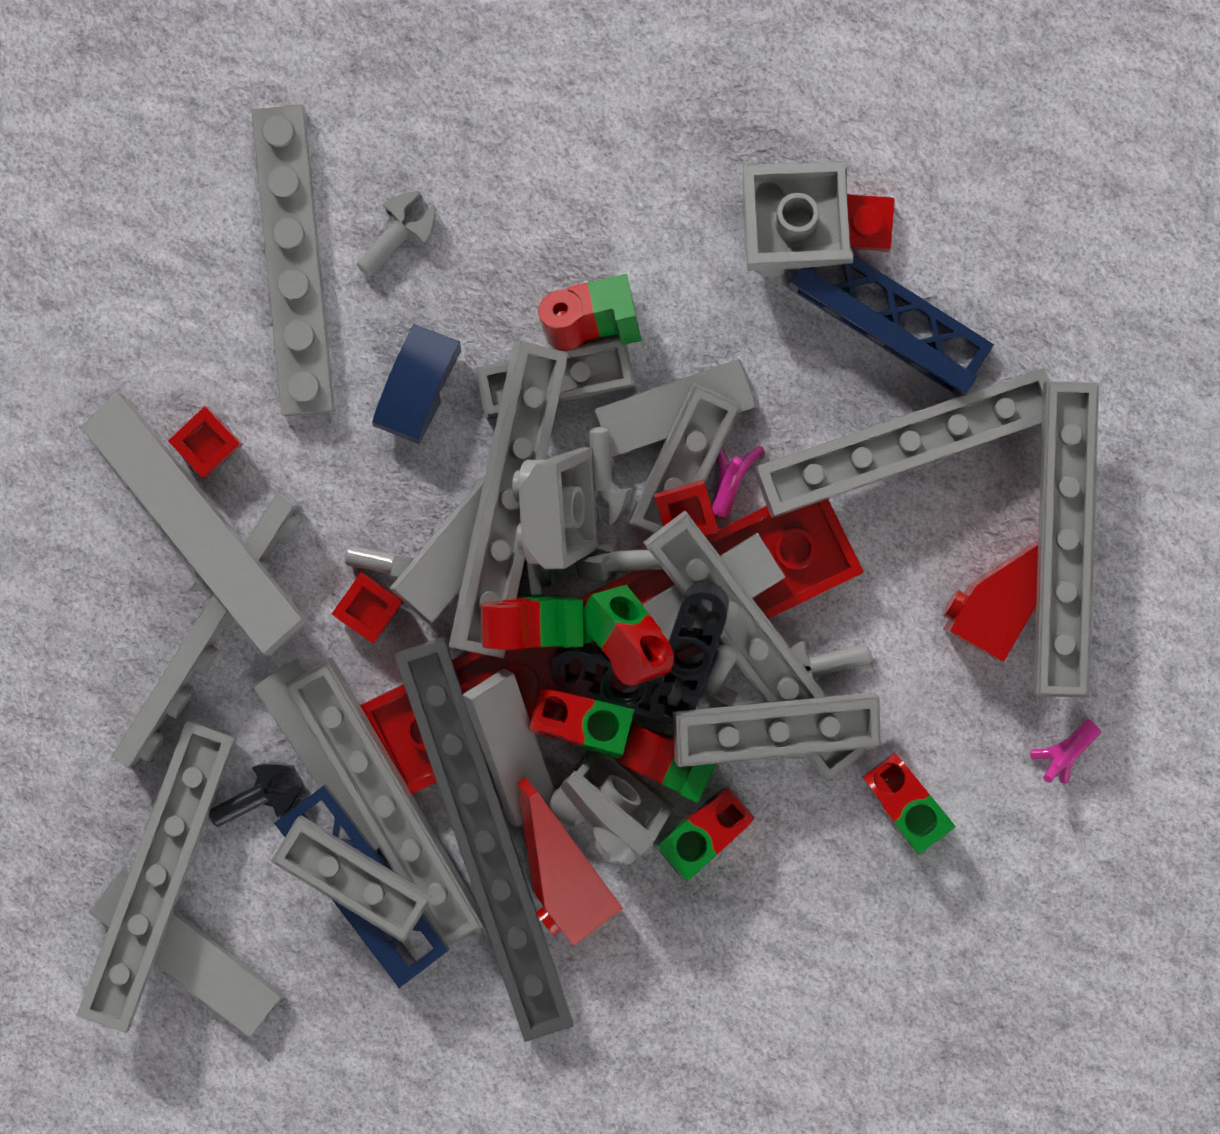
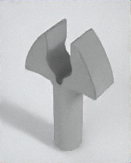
(397, 231)
(602, 477)
(609, 559)
(376, 561)
(832, 661)
(721, 665)

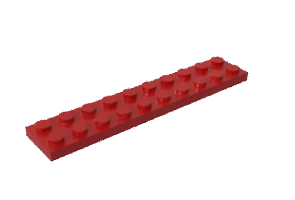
(803, 542)

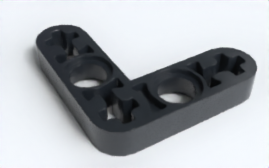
(652, 695)

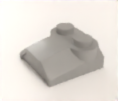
(795, 216)
(556, 509)
(618, 806)

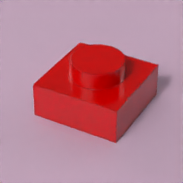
(870, 222)
(205, 442)
(689, 498)
(367, 607)

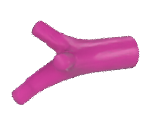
(730, 478)
(1067, 751)

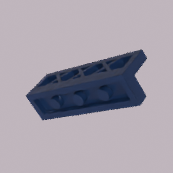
(888, 333)
(386, 948)

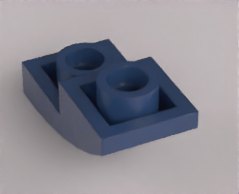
(415, 383)

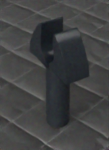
(257, 795)

